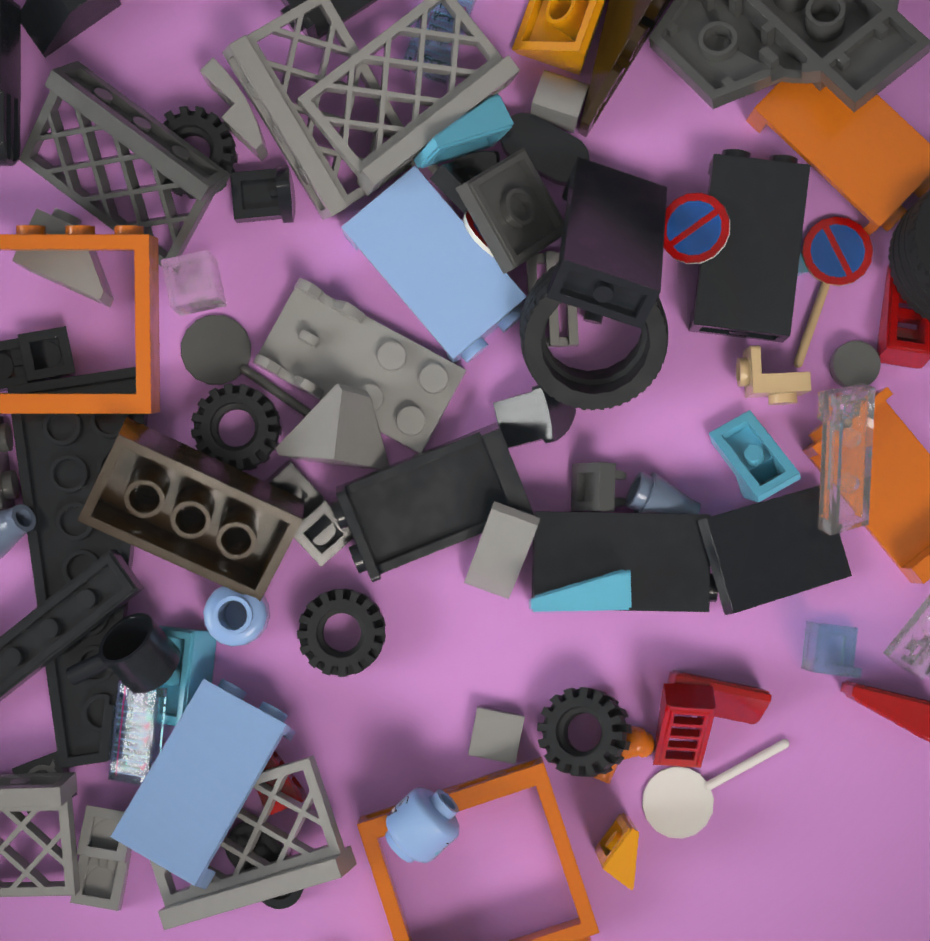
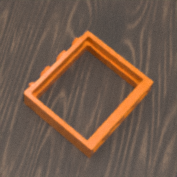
(147, 344)
(472, 794)

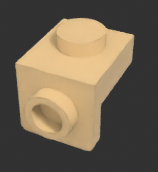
(778, 387)

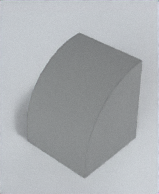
(559, 100)

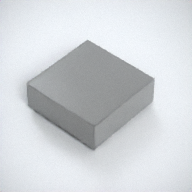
(496, 735)

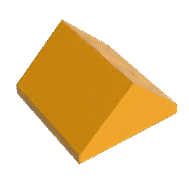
(559, 32)

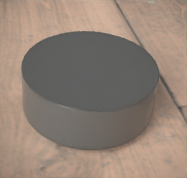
(854, 364)

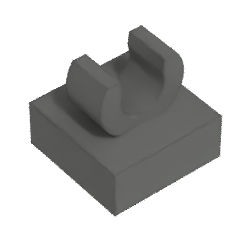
(595, 487)

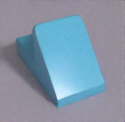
(753, 457)

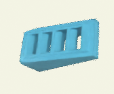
(469, 134)
(599, 593)

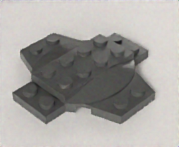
(751, 44)

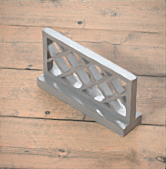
(282, 115)
(409, 140)
(40, 793)
(266, 878)

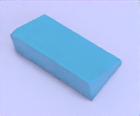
(195, 664)

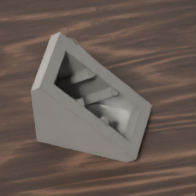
(338, 432)

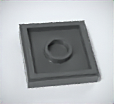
(512, 210)

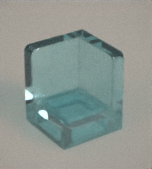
(830, 649)

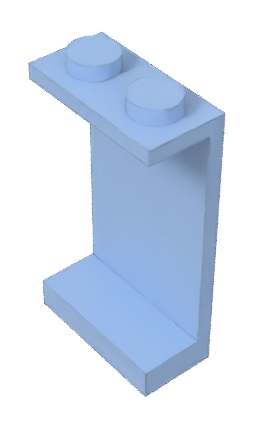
(435, 266)
(201, 780)

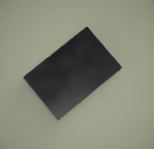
(771, 550)

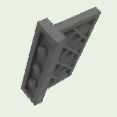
(133, 130)

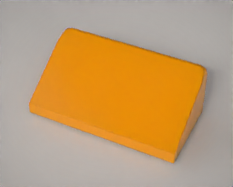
(619, 850)

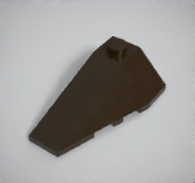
(621, 39)

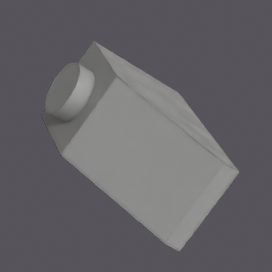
(71, 269)

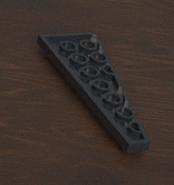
(57, 470)

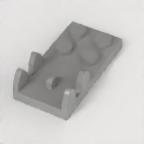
(334, 342)

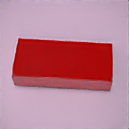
(732, 699)

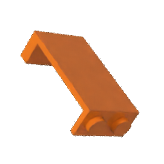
(863, 154)
(898, 490)

